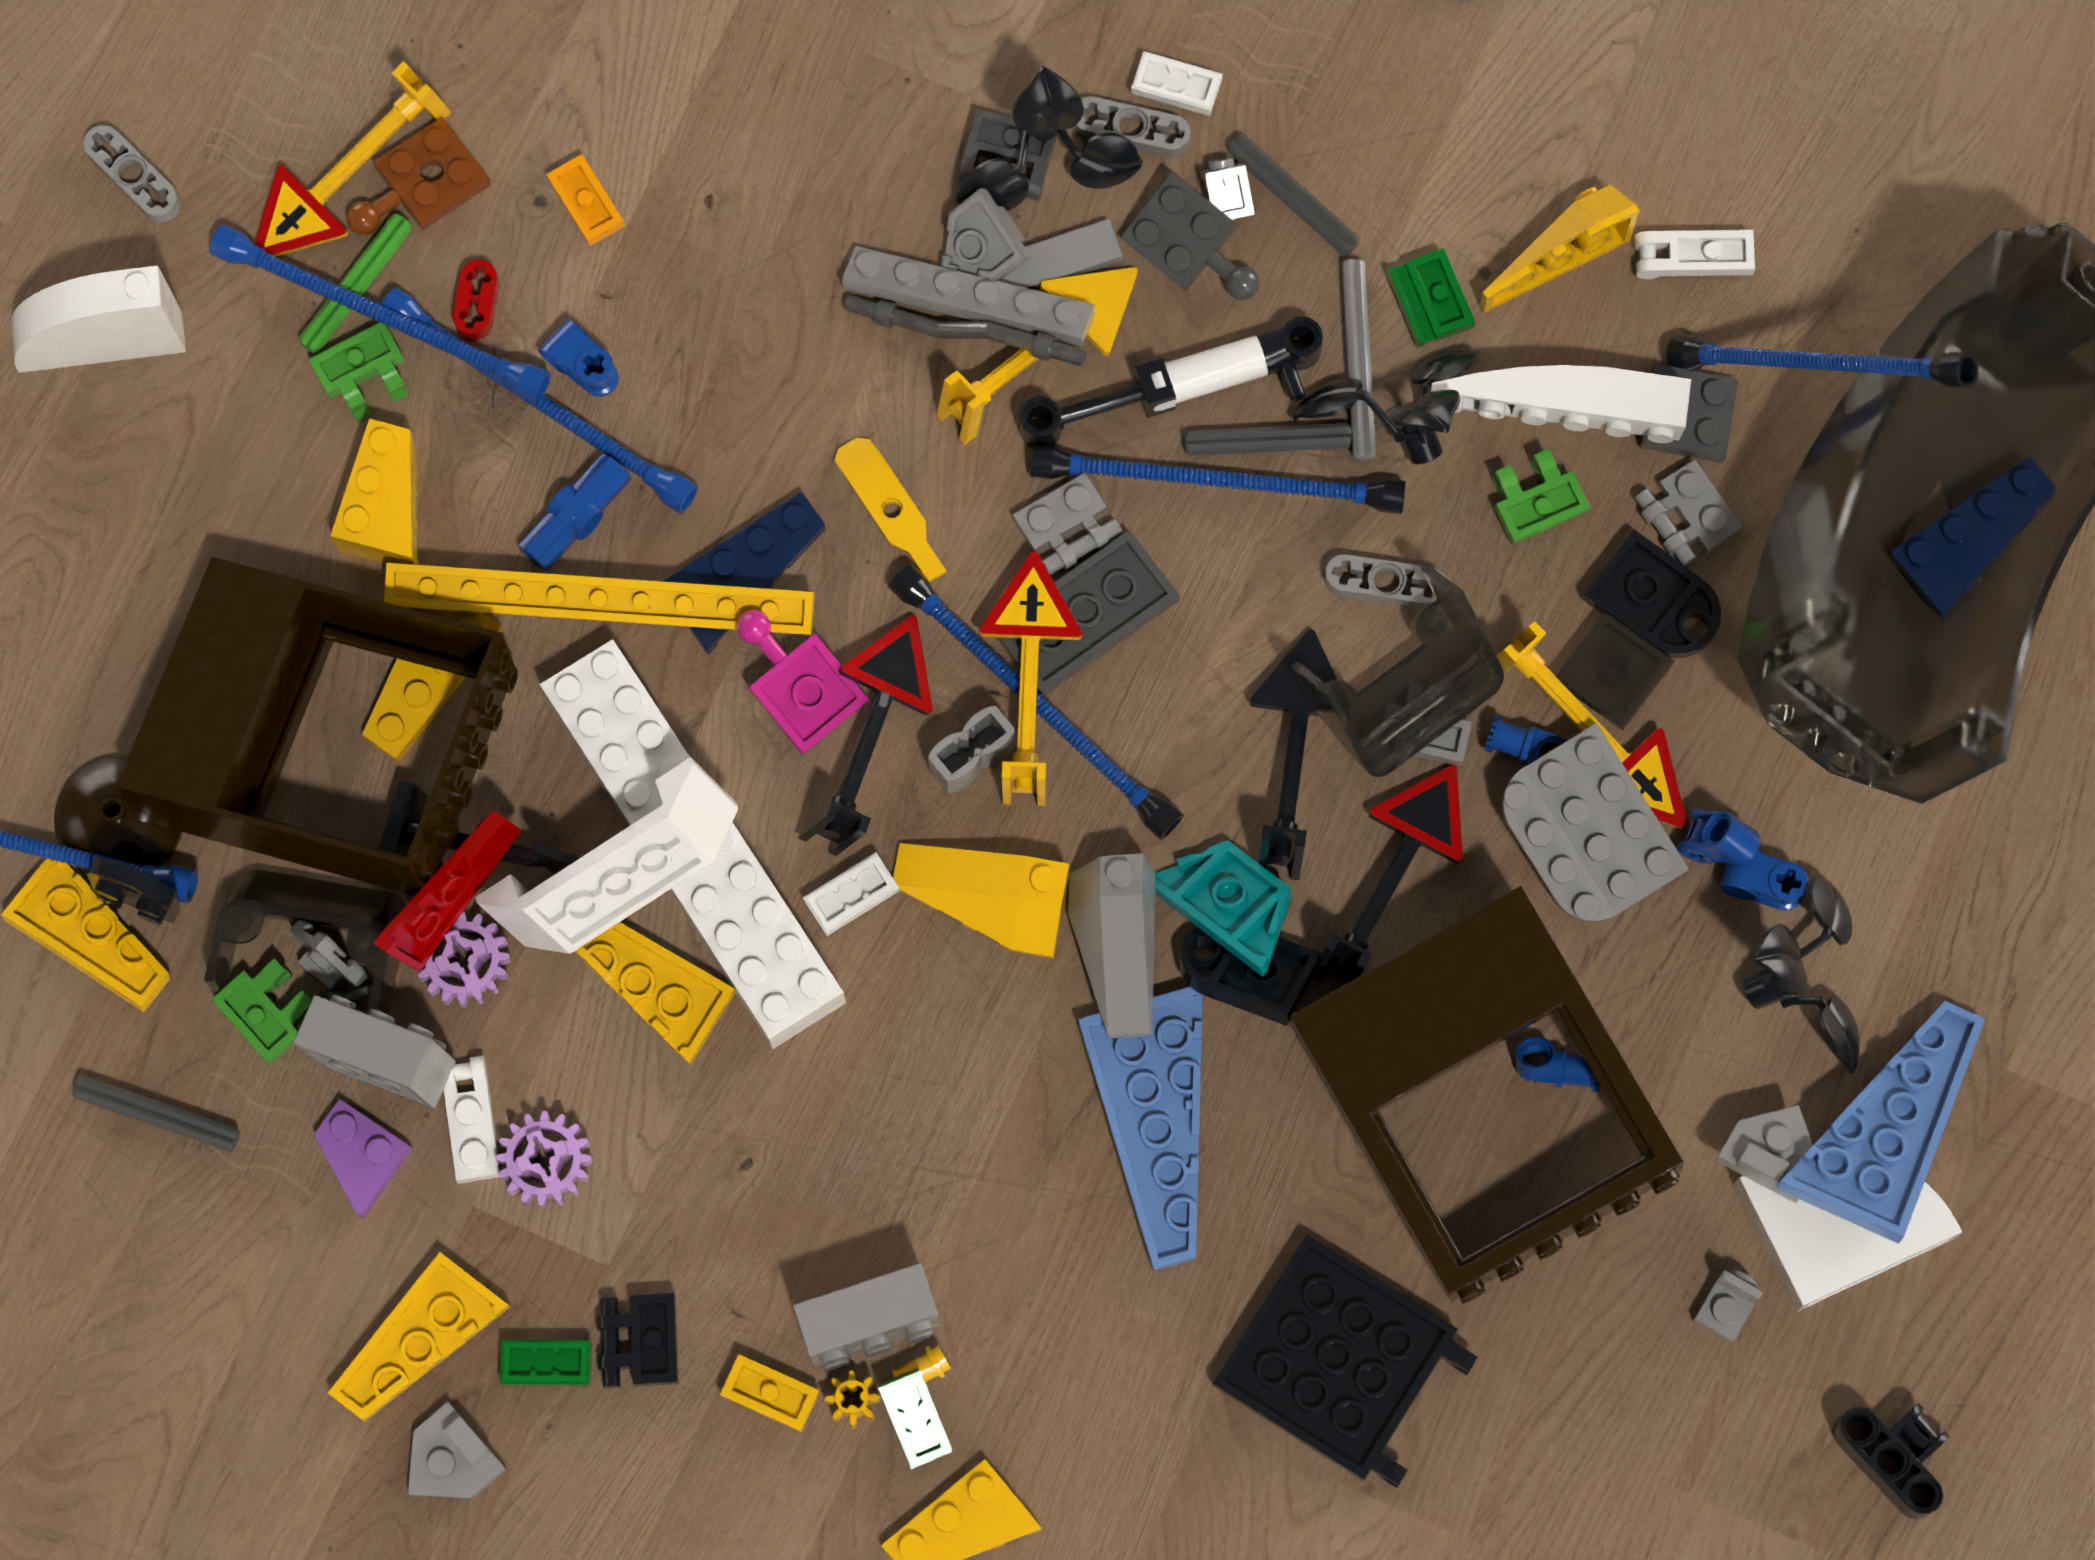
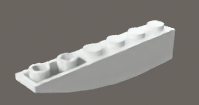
(1579, 398)

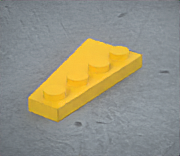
(415, 695)
(73, 924)
(660, 987)
(423, 1330)

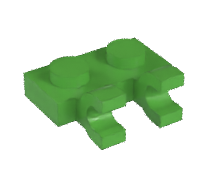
(357, 361)
(1542, 506)
(257, 1016)

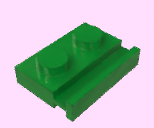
(1430, 297)

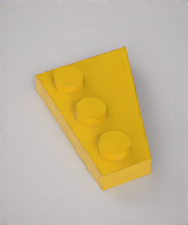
(964, 1521)

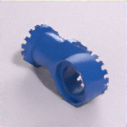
(1520, 741)
(1558, 1068)

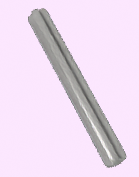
(1359, 356)

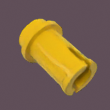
(930, 1364)

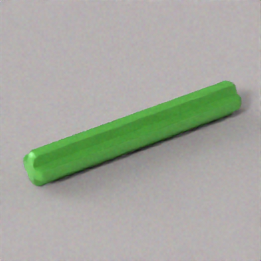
(356, 281)

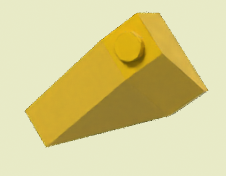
(1583, 232)
(997, 894)

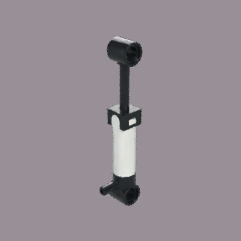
(1166, 384)

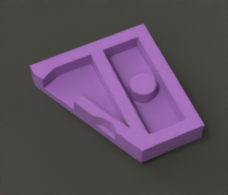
(360, 1154)

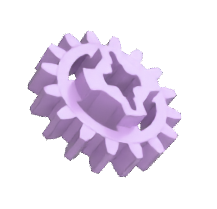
(478, 953)
(527, 1166)

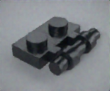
(652, 1340)

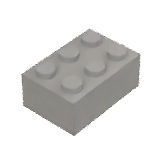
(375, 1050)
(868, 1317)

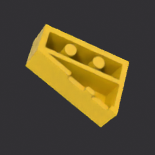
(380, 499)

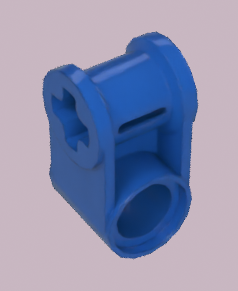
(576, 355)
(1718, 839)
(1762, 881)

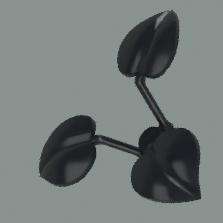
(1043, 111)
(1418, 418)
(1787, 977)

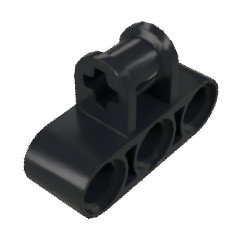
(1909, 1441)

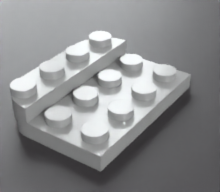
(1589, 829)

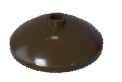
(84, 823)

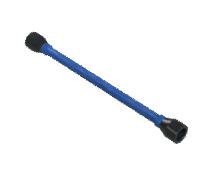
(1949, 369)
(1054, 462)
(1156, 812)

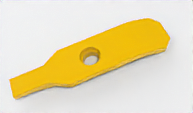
(878, 488)

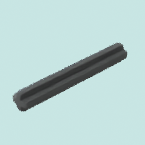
(1294, 195)
(1268, 439)
(156, 1113)

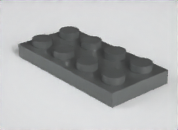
(1109, 600)

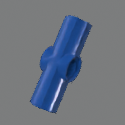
(574, 512)

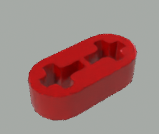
(485, 301)

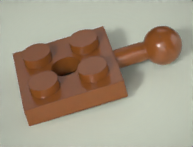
(422, 199)

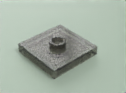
(1614, 671)

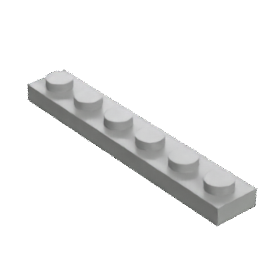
(967, 296)

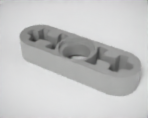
(1122, 111)
(128, 156)
(1400, 570)

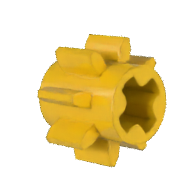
(853, 1387)

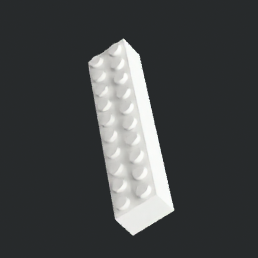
(728, 900)

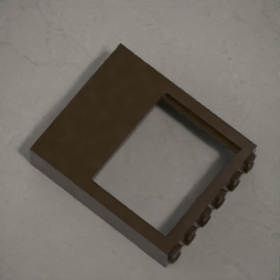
(241, 693)
(1441, 1010)

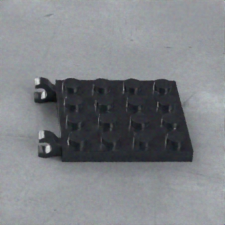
(1338, 1360)

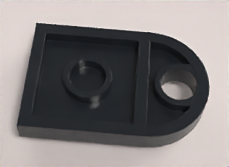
(1655, 596)
(126, 885)
(1236, 984)

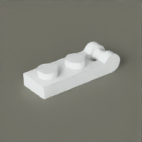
(1695, 253)
(471, 1123)

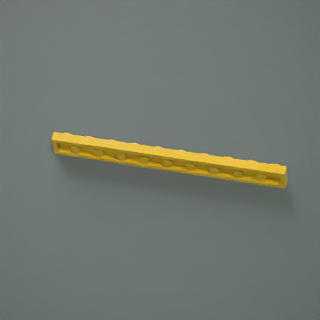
(594, 597)

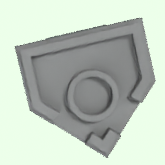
(983, 239)
(326, 960)
(1767, 1147)
(450, 1458)

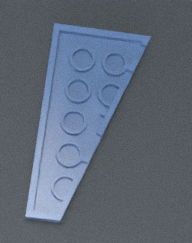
(1154, 1117)
(1884, 1142)

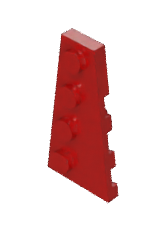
(441, 901)

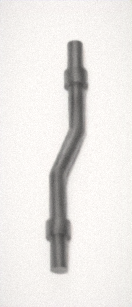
(1041, 345)

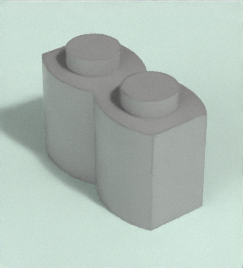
(962, 755)

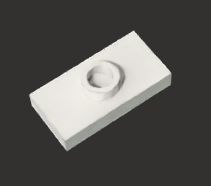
(1176, 83)
(851, 894)

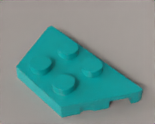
(1229, 901)

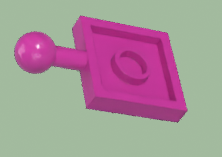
(802, 688)

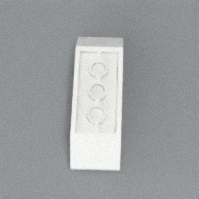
(623, 870)

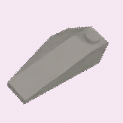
(1115, 933)

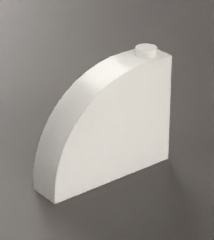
(98, 321)
(1826, 1254)

